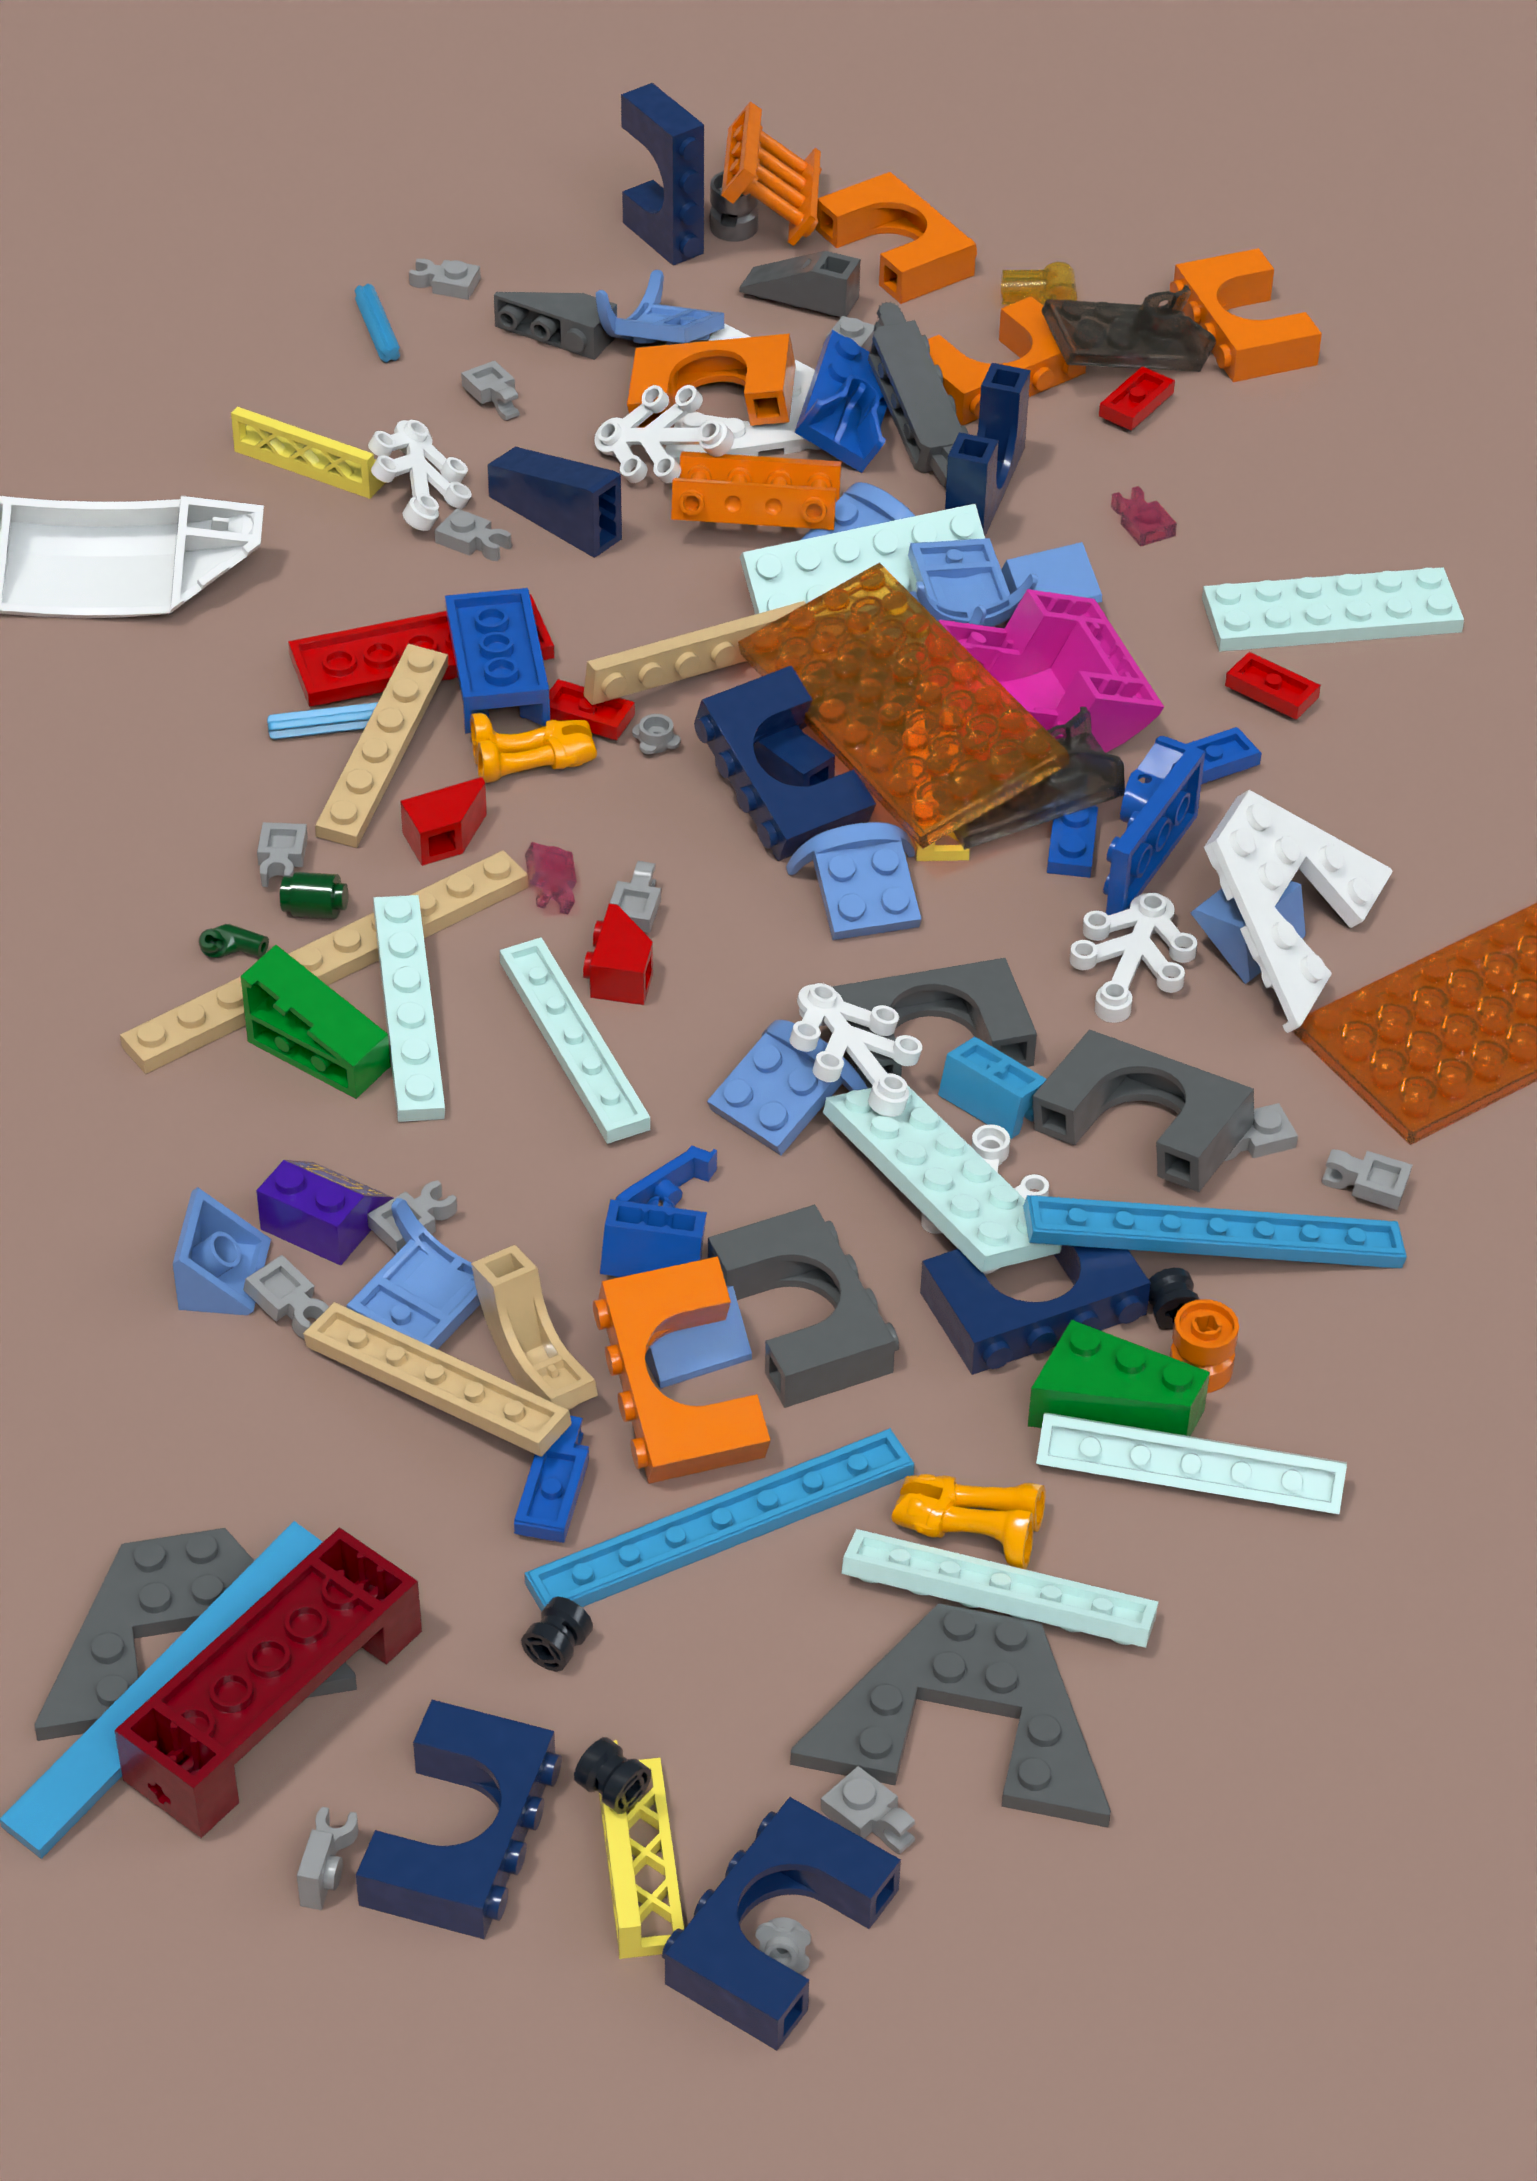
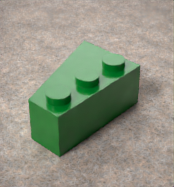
(311, 1025)
(1118, 1383)

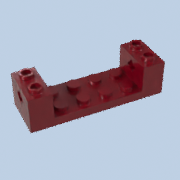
(257, 1671)

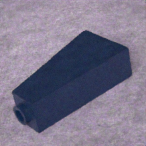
(560, 496)

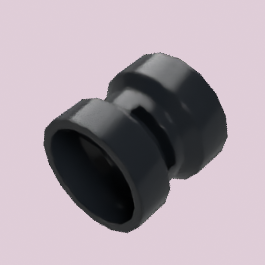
(560, 1629)
(612, 1775)

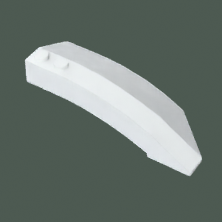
(117, 555)

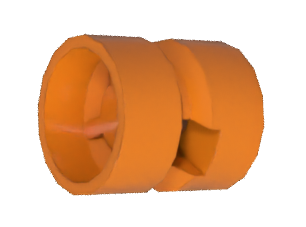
(1206, 1338)

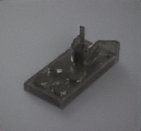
(1130, 333)
(1085, 782)

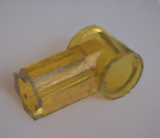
(1039, 284)

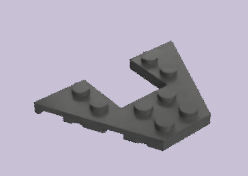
(147, 1592)
(975, 1665)

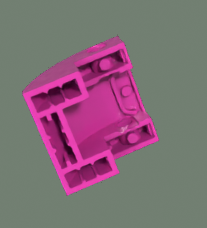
(1061, 658)

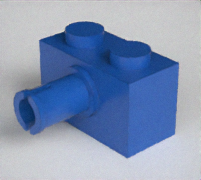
(650, 1237)

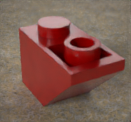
(444, 820)
(621, 960)

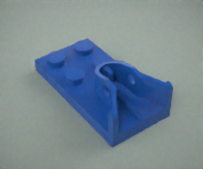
(844, 404)
(498, 654)
(1156, 818)

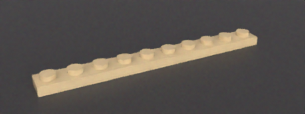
(328, 958)

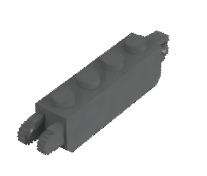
(914, 391)

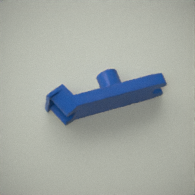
(667, 1179)

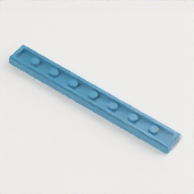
(1213, 1231)
(722, 1522)
(93, 1760)

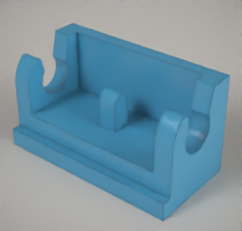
(990, 1085)

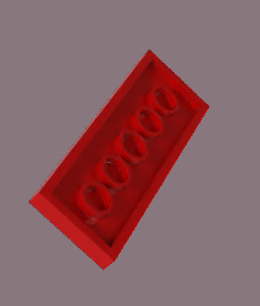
(365, 657)

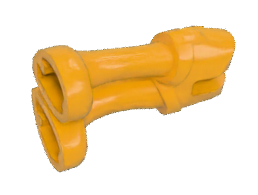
(555, 744)
(941, 1505)

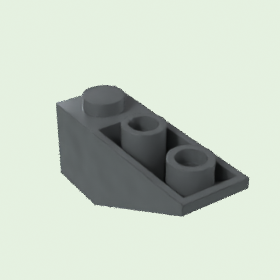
(811, 281)
(555, 319)

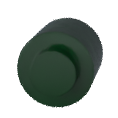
(313, 895)

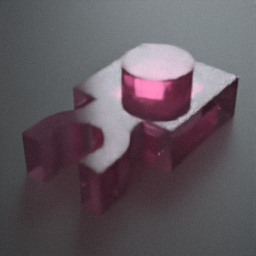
(1143, 520)
(554, 873)

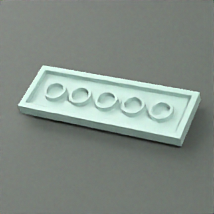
(817, 564)
(1332, 609)
(941, 1178)

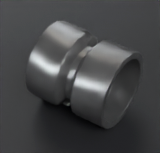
(730, 220)

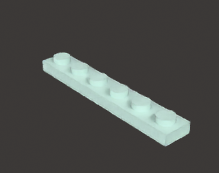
(408, 1009)
(575, 1040)
(1191, 1463)
(1000, 1588)

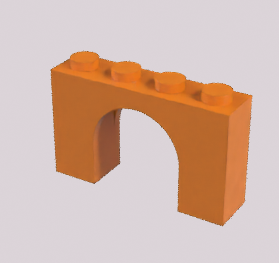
(887, 205)
(1025, 334)
(1244, 345)
(758, 363)
(670, 1435)

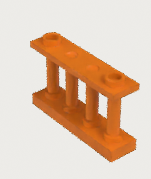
(771, 173)
(756, 490)

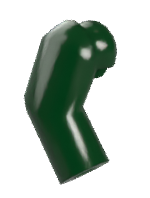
(232, 939)

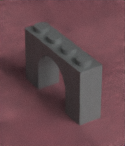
(973, 994)
(1110, 1072)
(806, 1254)

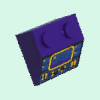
(317, 1208)

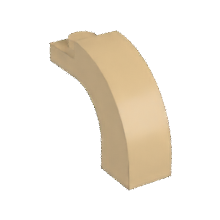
(523, 1330)

